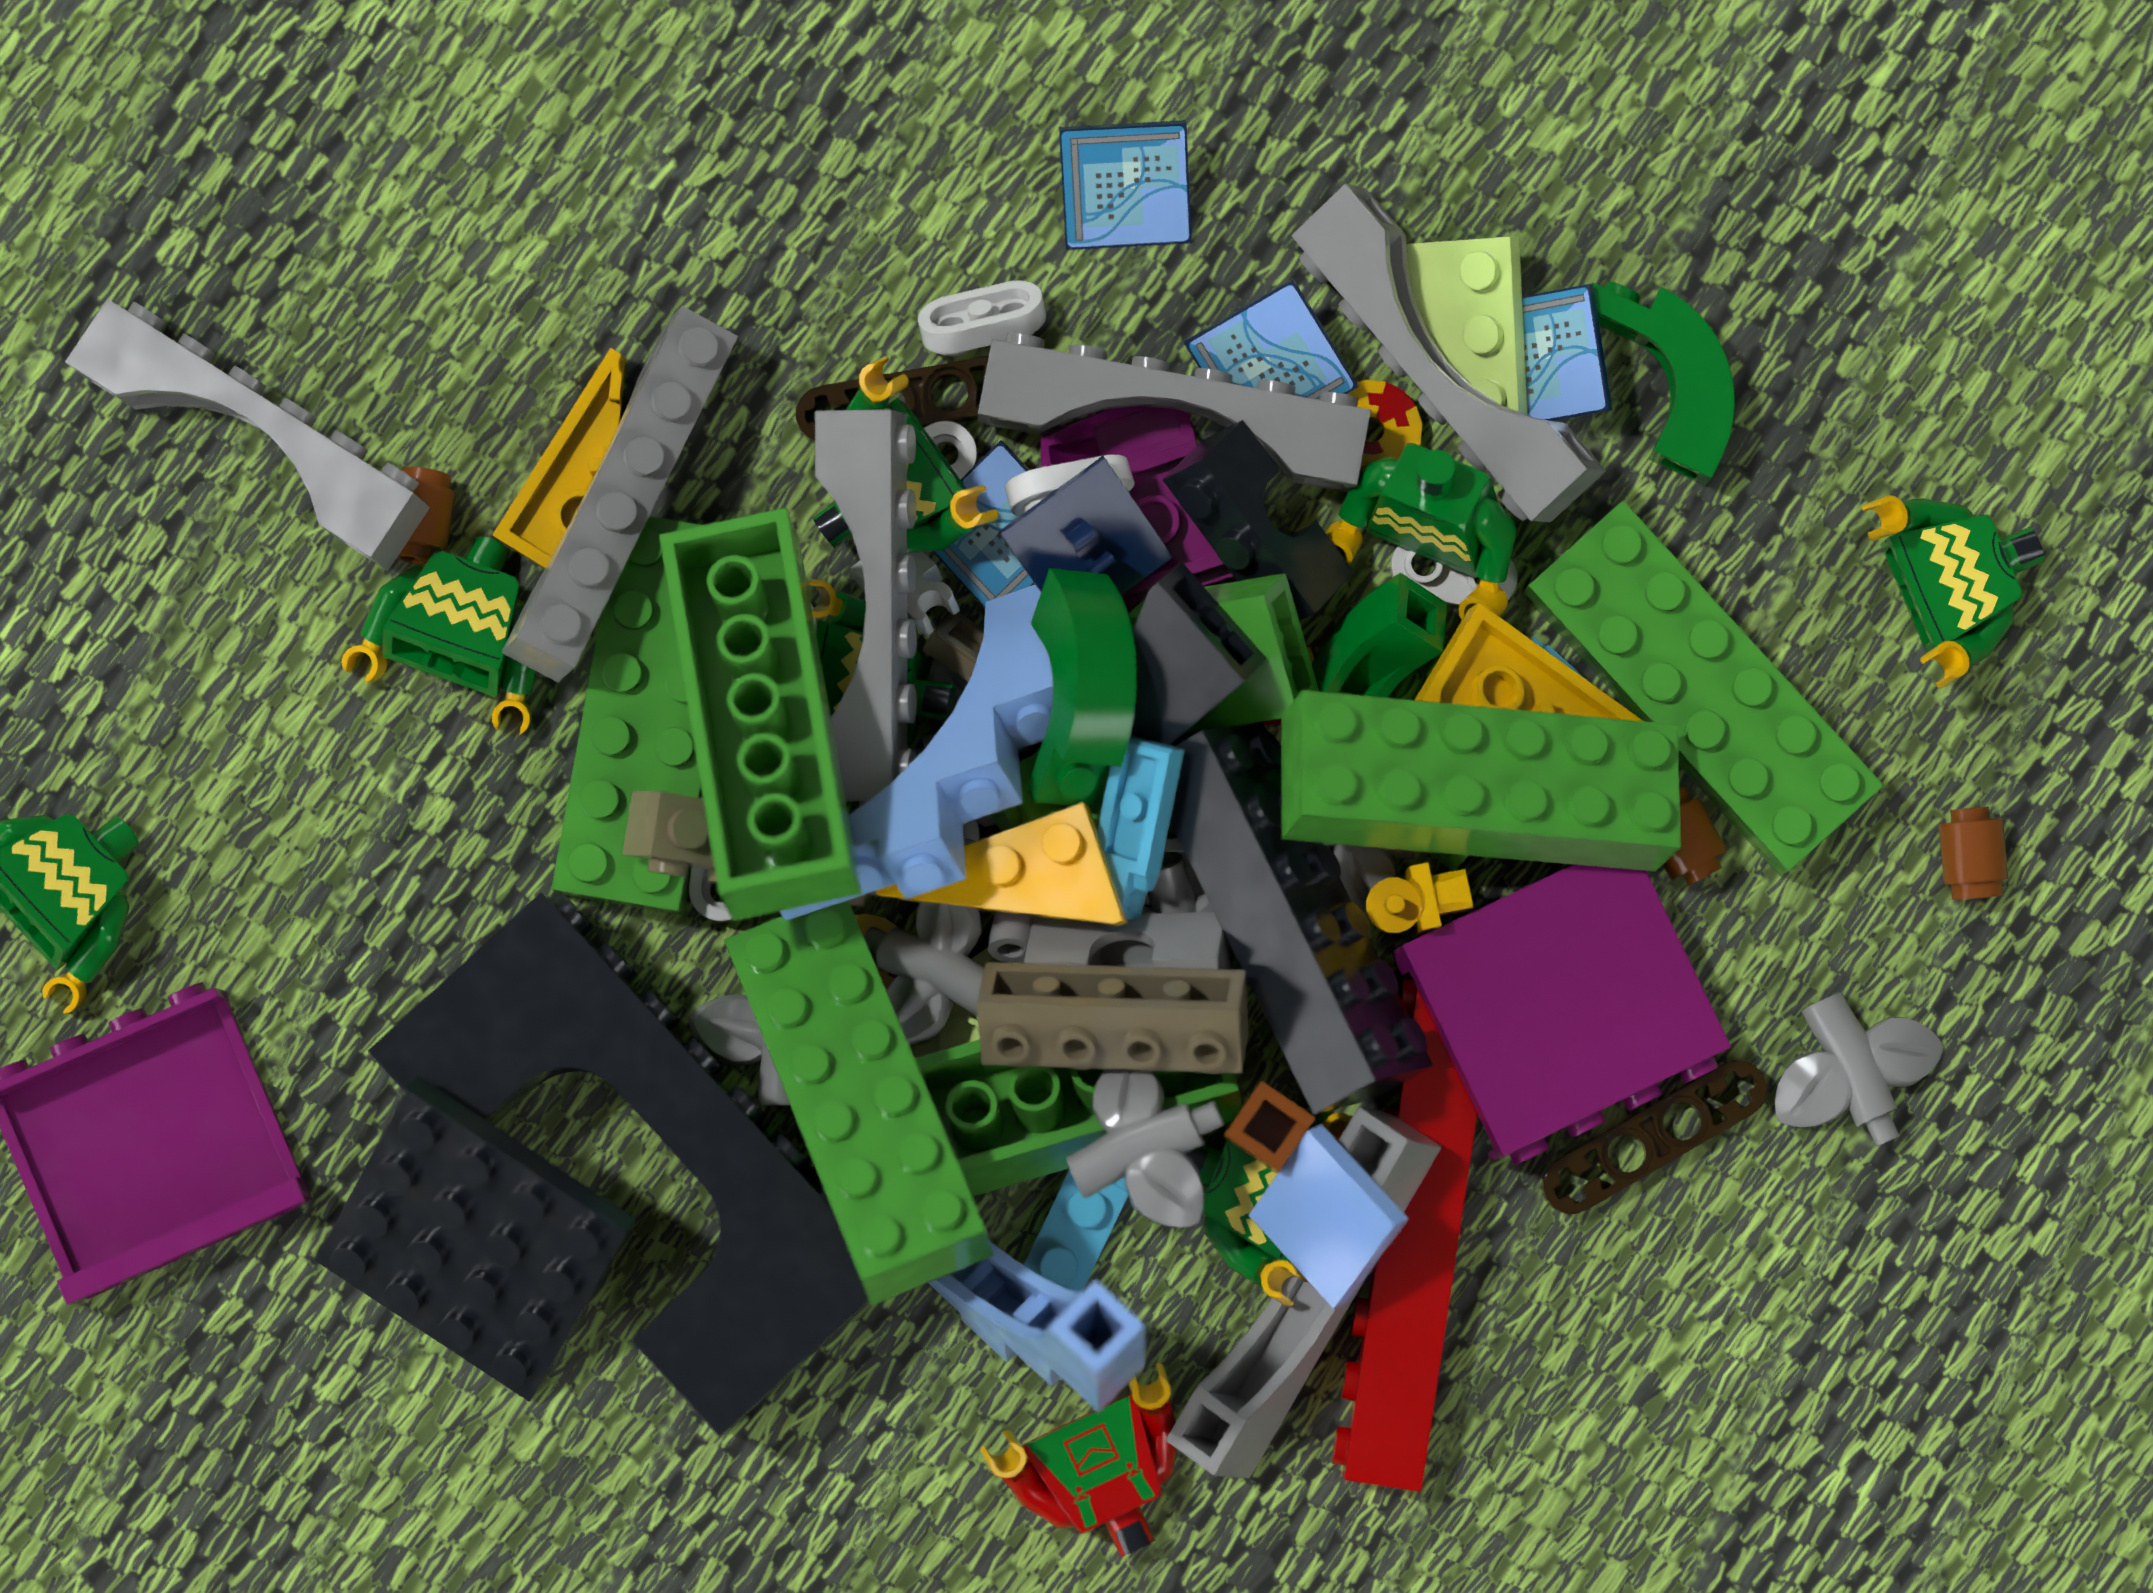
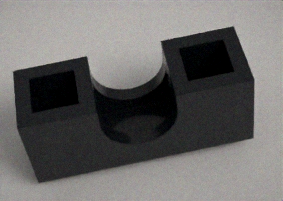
(1223, 494)

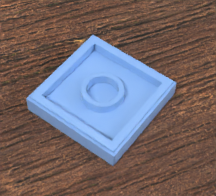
(1328, 1216)

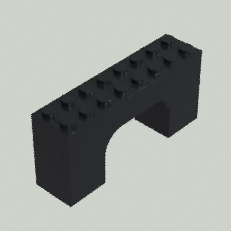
(555, 1004)

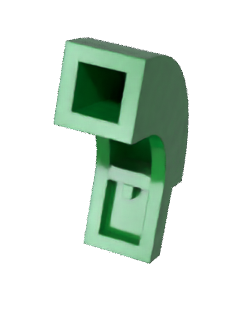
(1695, 372)
(1382, 640)
(1093, 685)

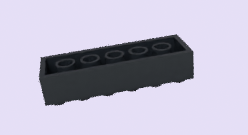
(1292, 924)

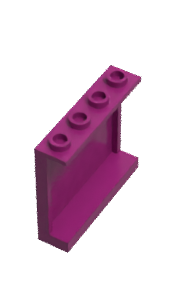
(1564, 1004)
(147, 1142)

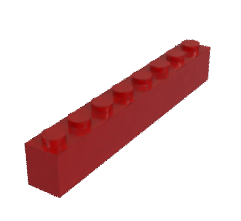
(1410, 1286)

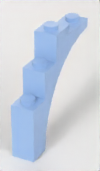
(968, 769)
(1053, 1329)

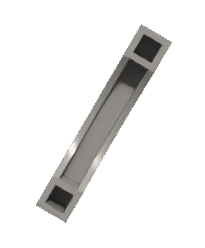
(1366, 261)
(148, 370)
(1042, 388)
(864, 469)
(621, 495)
(1253, 1388)

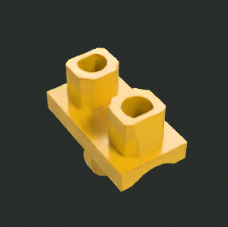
(1418, 900)

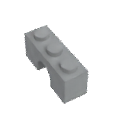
(1152, 940)

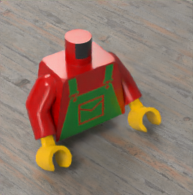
(1097, 1466)

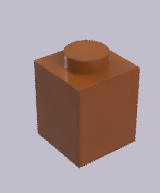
(1269, 1127)

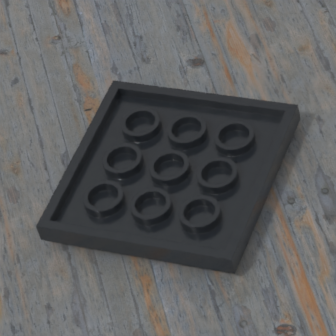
(474, 1238)

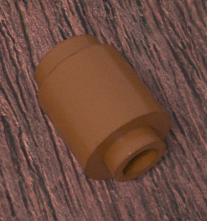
(434, 529)
(1698, 842)
(1973, 854)

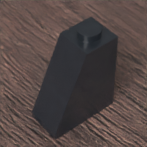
(1185, 657)

